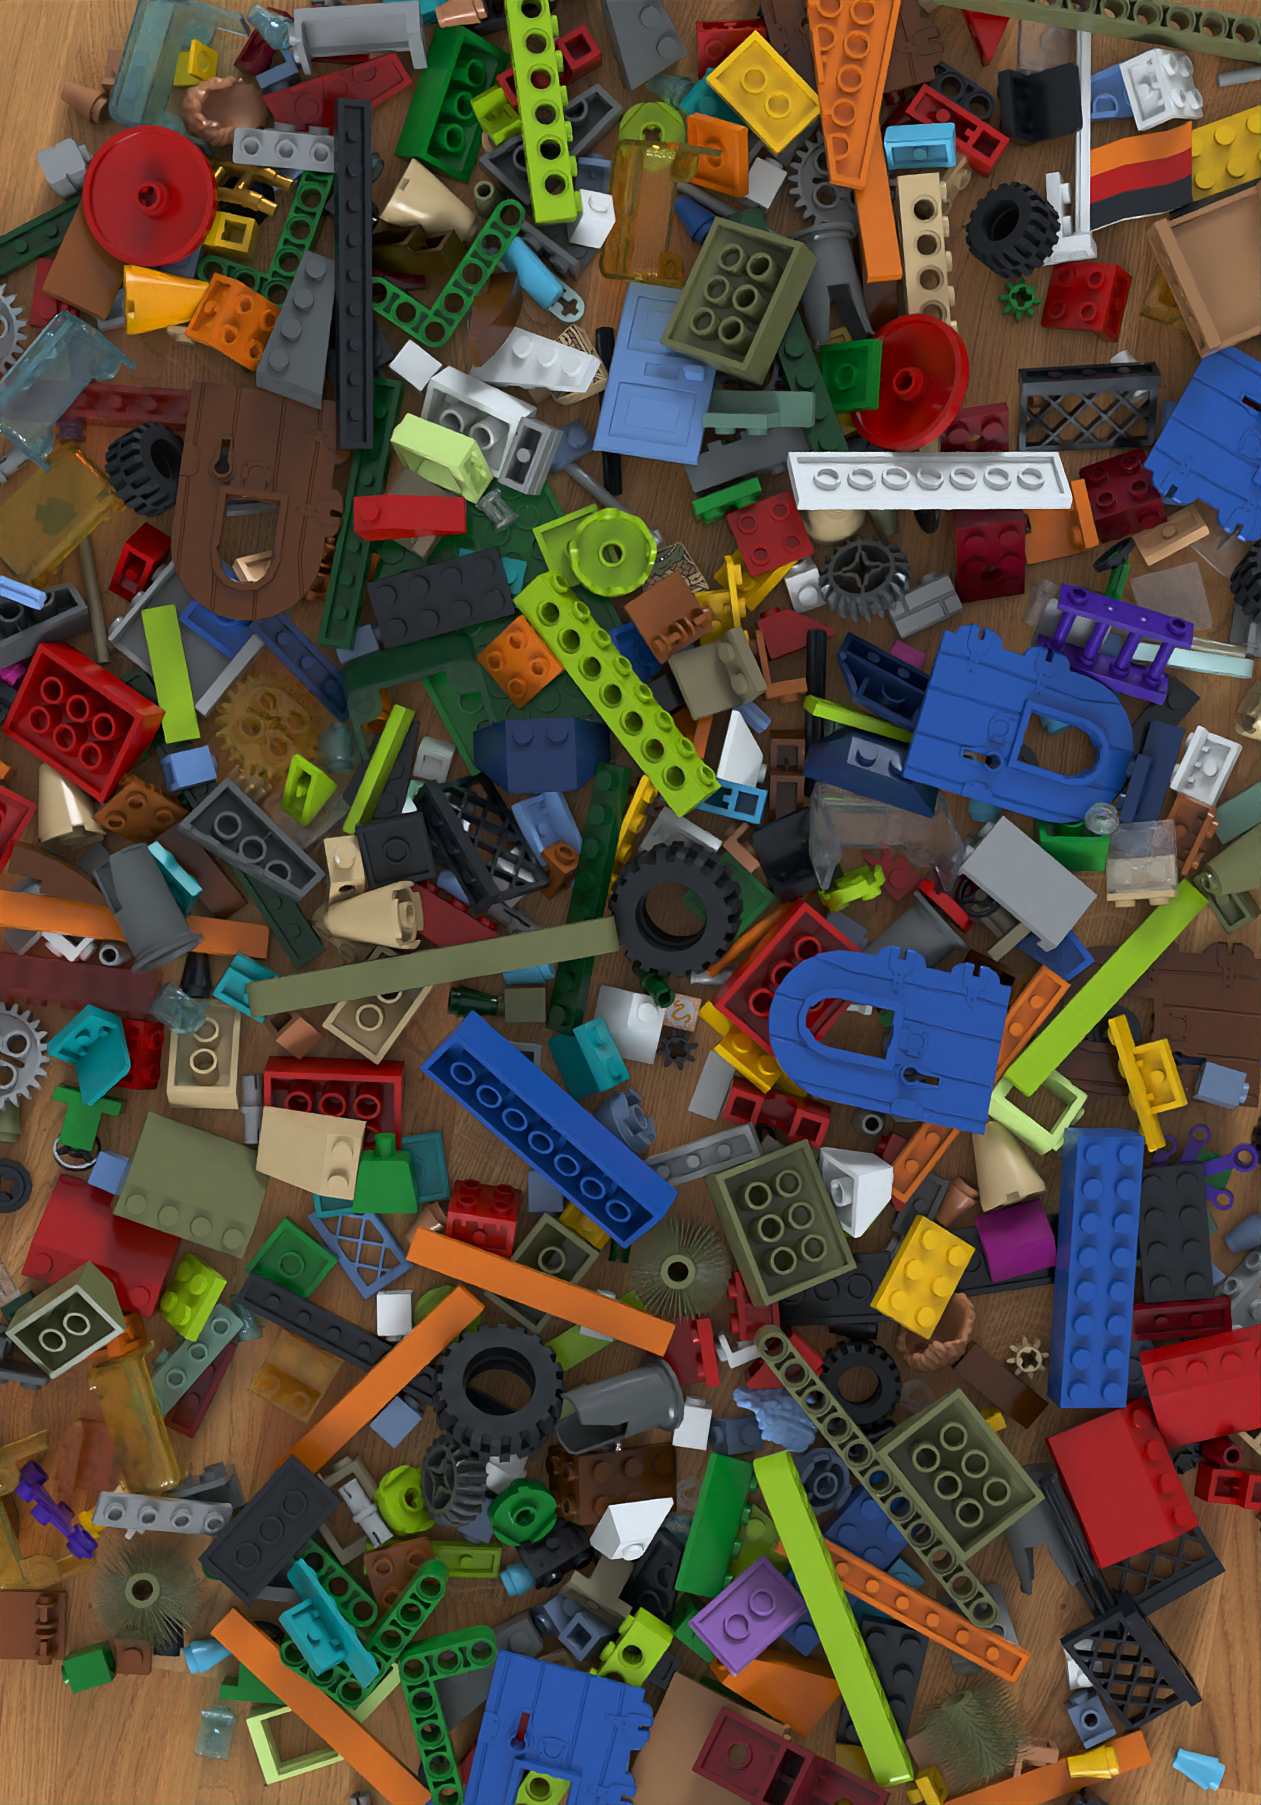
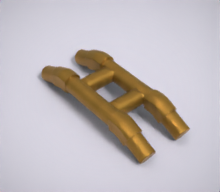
(248, 174)

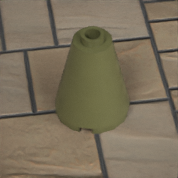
(1236, 867)

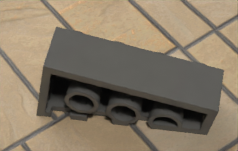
(641, 39)
(748, 457)
(248, 839)

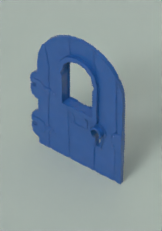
(1215, 443)
(983, 704)
(939, 1029)
(575, 1732)

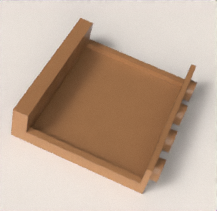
(1215, 269)
(676, 1738)

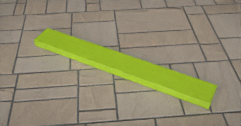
(1104, 989)

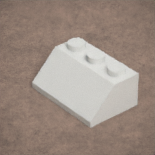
(477, 412)

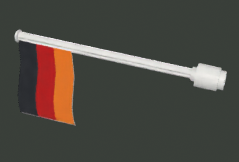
(1129, 175)

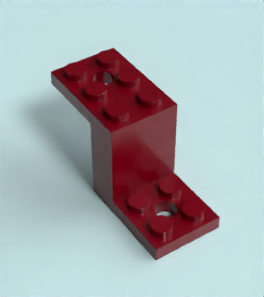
(985, 535)
(777, 1768)

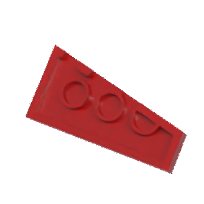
(313, 100)

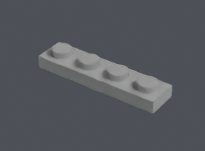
(707, 1155)

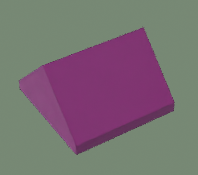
(1016, 1240)

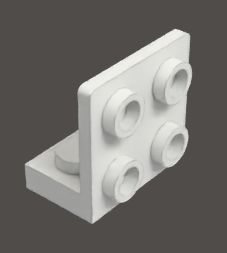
(1161, 87)

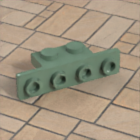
(759, 410)
(186, 1360)

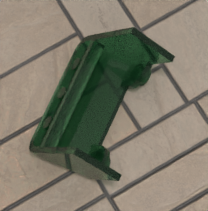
(440, 653)

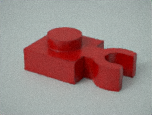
(898, 874)

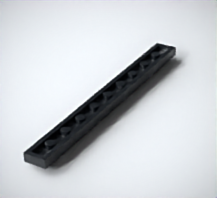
(353, 274)
(346, 1339)

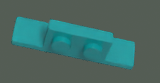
(322, 1631)

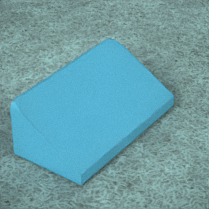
(920, 146)
(532, 273)

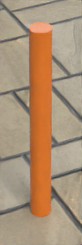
(752, 936)

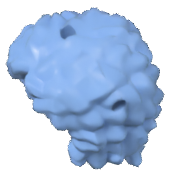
(779, 1416)

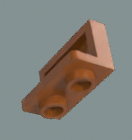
(1193, 823)

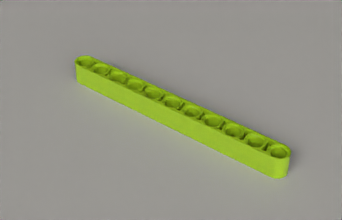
(833, 1618)

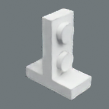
(1069, 247)

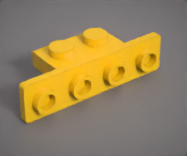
(725, 604)
(632, 824)
(746, 1054)
(1150, 1077)

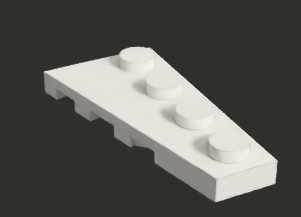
(537, 362)

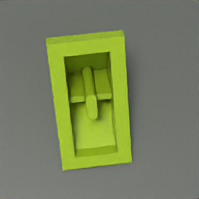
(305, 790)

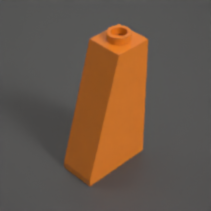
(785, 1687)

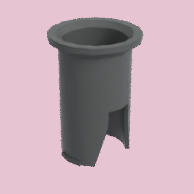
(832, 281)
(145, 909)
(920, 930)
(622, 1407)
(1036, 1529)

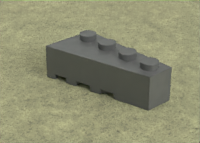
(591, 118)
(300, 340)
(26, 627)
(468, 1690)

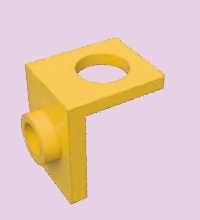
(196, 65)

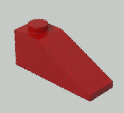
(974, 138)
(408, 516)

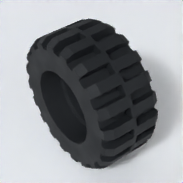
(702, 875)
(507, 1351)

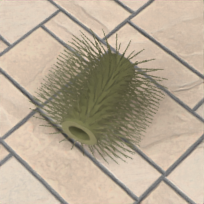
(685, 1283)
(136, 1588)
(975, 1733)

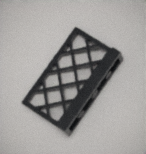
(1093, 380)
(460, 846)
(1167, 1588)
(1150, 1643)

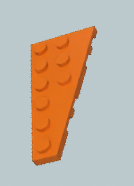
(851, 66)

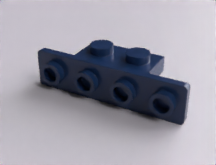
(1150, 774)

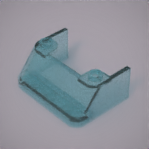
(152, 56)
(50, 380)

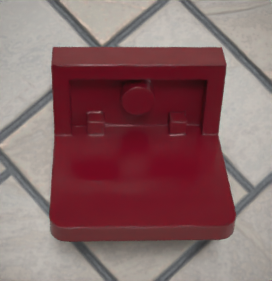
(1122, 496)

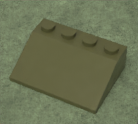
(739, 299)
(192, 1185)
(780, 1223)
(959, 1473)

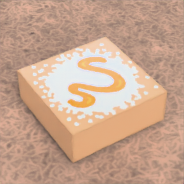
(682, 1012)

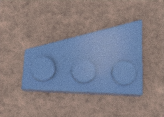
(1110, 95)

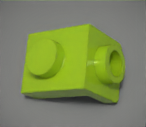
(496, 115)

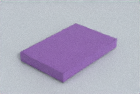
(748, 1615)

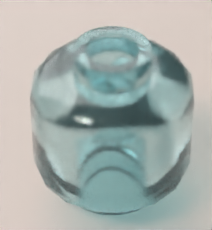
(338, 749)

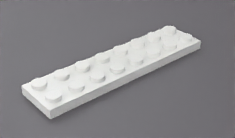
(928, 480)

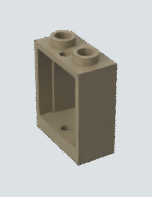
(341, 1468)

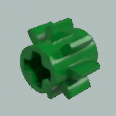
(1027, 295)

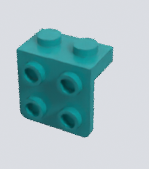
(96, 1047)
(588, 1059)

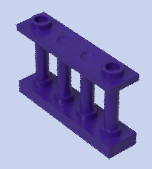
(1119, 672)

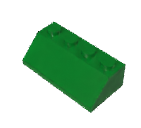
(440, 119)
(717, 1526)

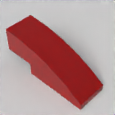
(1229, 1485)

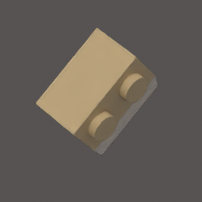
(376, 1021)
(207, 1062)
(311, 1150)

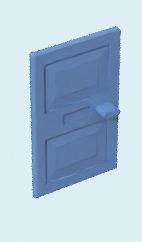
(652, 392)

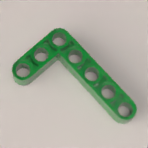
(287, 246)
(456, 284)
(333, 1568)
(378, 1641)
(432, 1710)

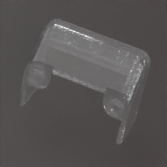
(855, 821)

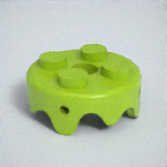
(612, 528)

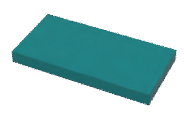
(430, 1172)

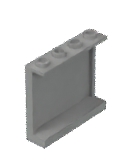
(208, 668)

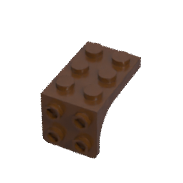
(595, 1479)

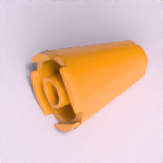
(158, 298)

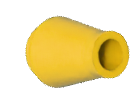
(1095, 1763)

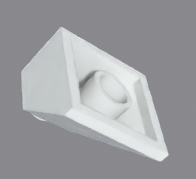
(740, 755)
(632, 1022)
(856, 1185)
(629, 1528)

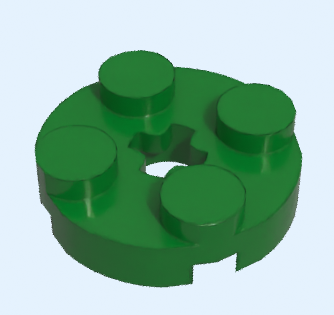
(518, 1497)

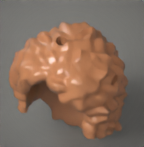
(219, 106)
(946, 1342)

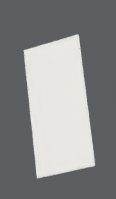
(712, 1086)

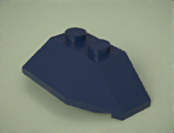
(882, 681)
(541, 753)
(869, 767)

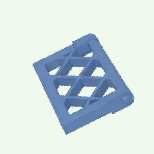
(351, 1267)

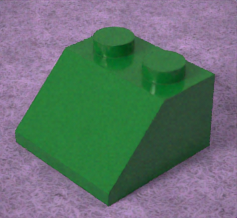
(1072, 844)

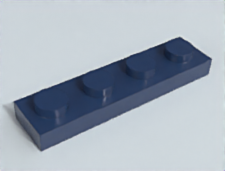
(303, 661)

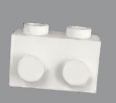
(1205, 766)
(671, 828)

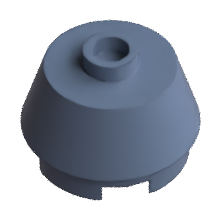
(627, 1120)
(823, 1478)

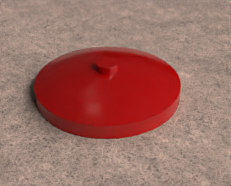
(150, 196)
(920, 383)

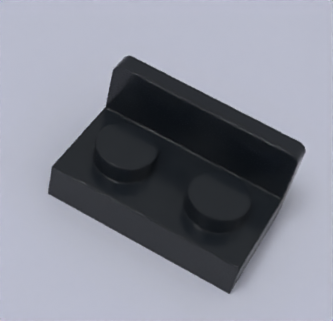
(556, 1553)

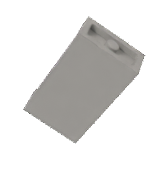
(358, 31)
(1026, 881)

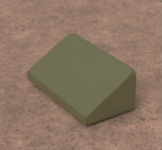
(1231, 909)

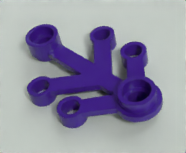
(1212, 1166)
(46, 1511)

